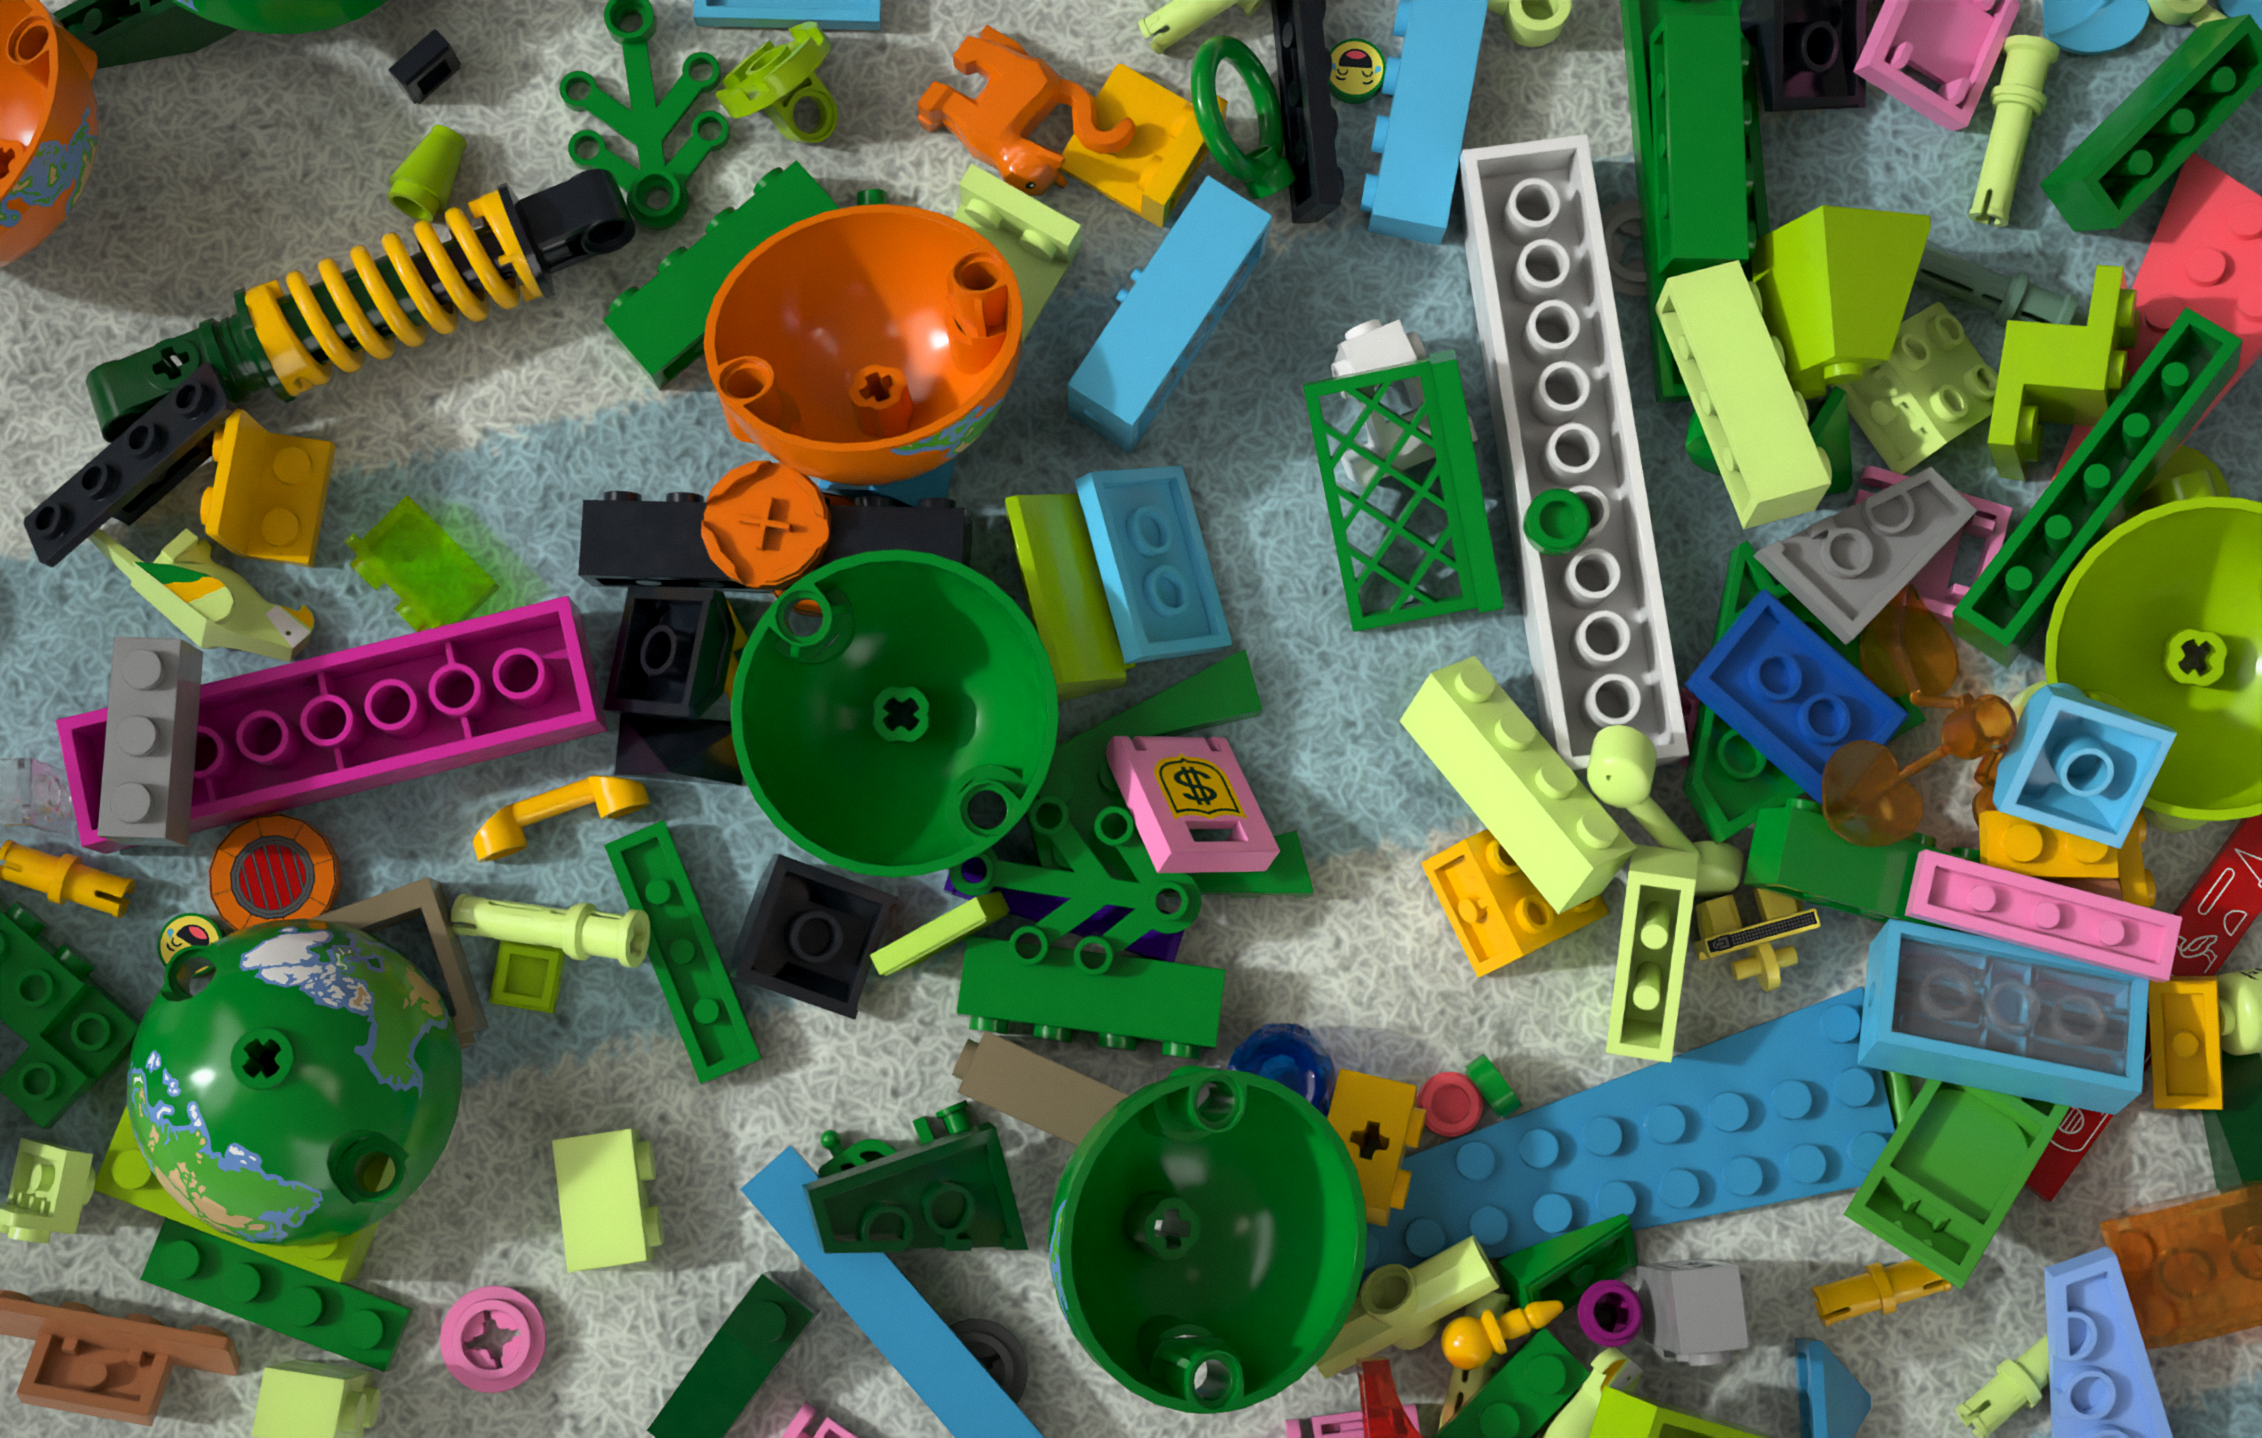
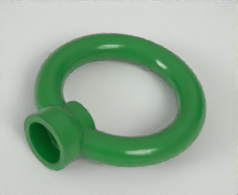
(1263, 168)

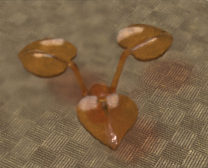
(1861, 783)

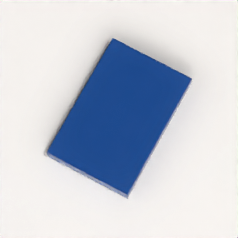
(1791, 692)

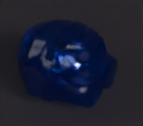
(1291, 1057)

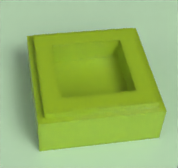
(527, 976)

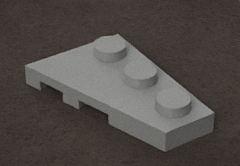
(1866, 554)

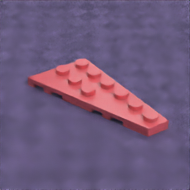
(2203, 260)

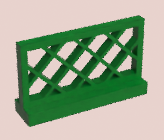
(1459, 483)

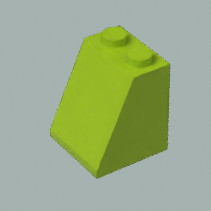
(1837, 290)

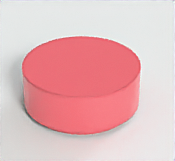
(1451, 1104)

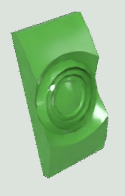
(1953, 1173)

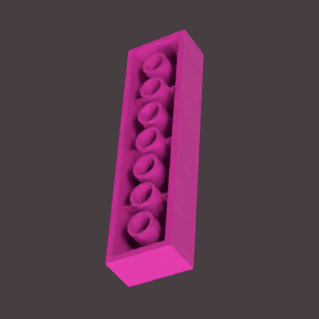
(369, 717)

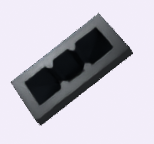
(677, 751)

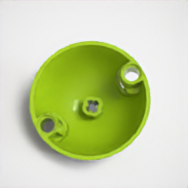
(2119, 633)

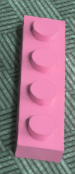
(2043, 916)

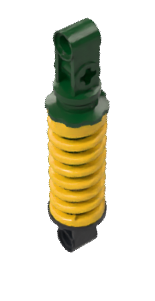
(299, 336)

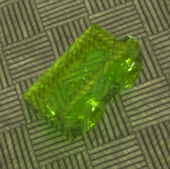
(422, 567)

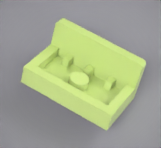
(46, 1191)

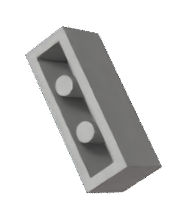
(150, 741)
(1693, 1309)

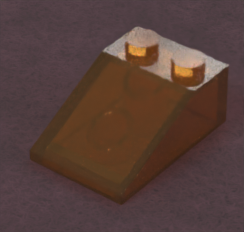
(2192, 1263)

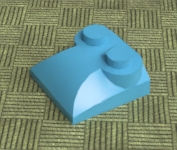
(2080, 765)

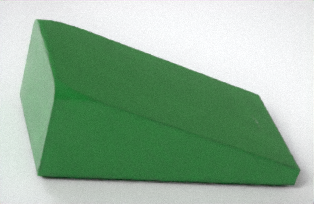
(1569, 1263)

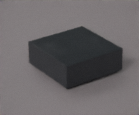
(425, 67)

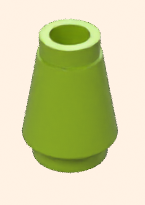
(428, 174)

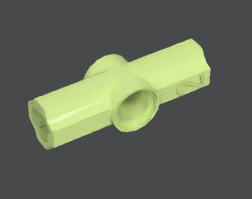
(1406, 1304)

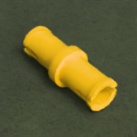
(65, 879)
(1876, 1290)

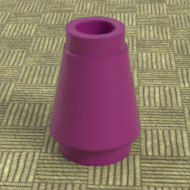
(1625, 1311)

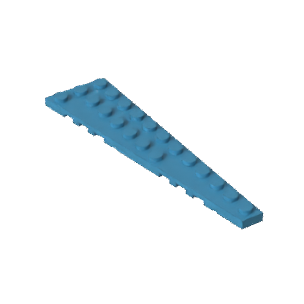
(1682, 1140)

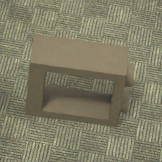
(409, 902)
(1033, 1088)

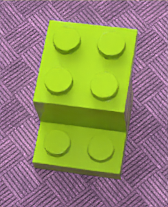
(2061, 373)

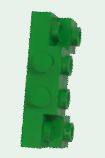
(63, 1015)

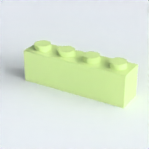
(1743, 394)
(1517, 784)

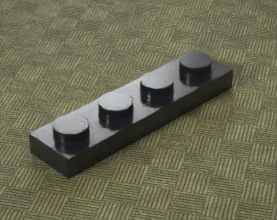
(1306, 108)

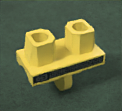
(1724, 933)

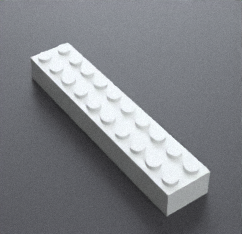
(1569, 425)

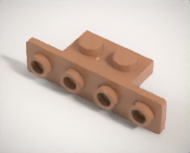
(106, 1362)

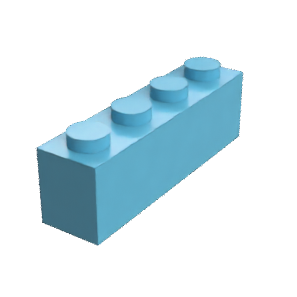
(1426, 118)

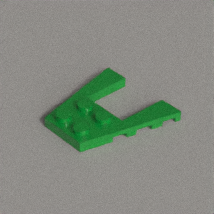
(1087, 785)

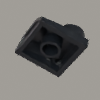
(1807, 52)
(670, 653)
(811, 935)

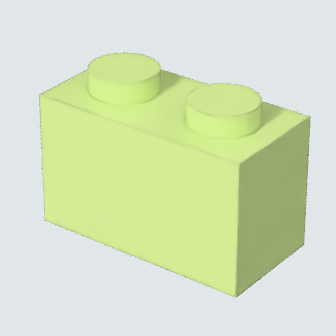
(606, 1199)
(315, 1401)

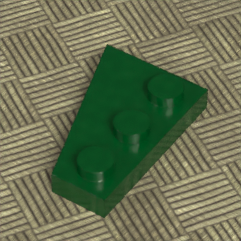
(924, 1197)

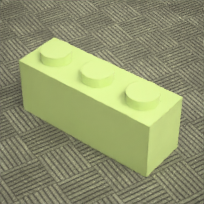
(1652, 953)

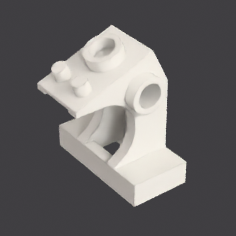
(1375, 347)

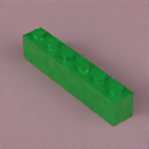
(2097, 485)

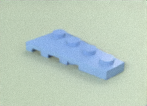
(2097, 1354)

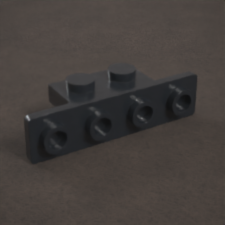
(135, 467)

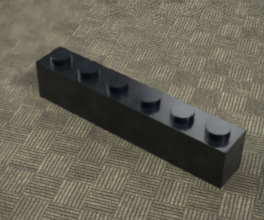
(663, 545)

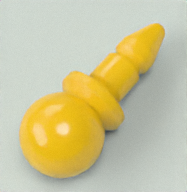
(1471, 1341)

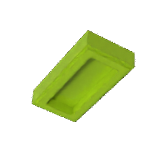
(940, 933)

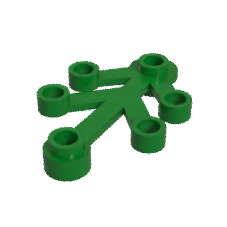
(647, 123)
(1088, 888)

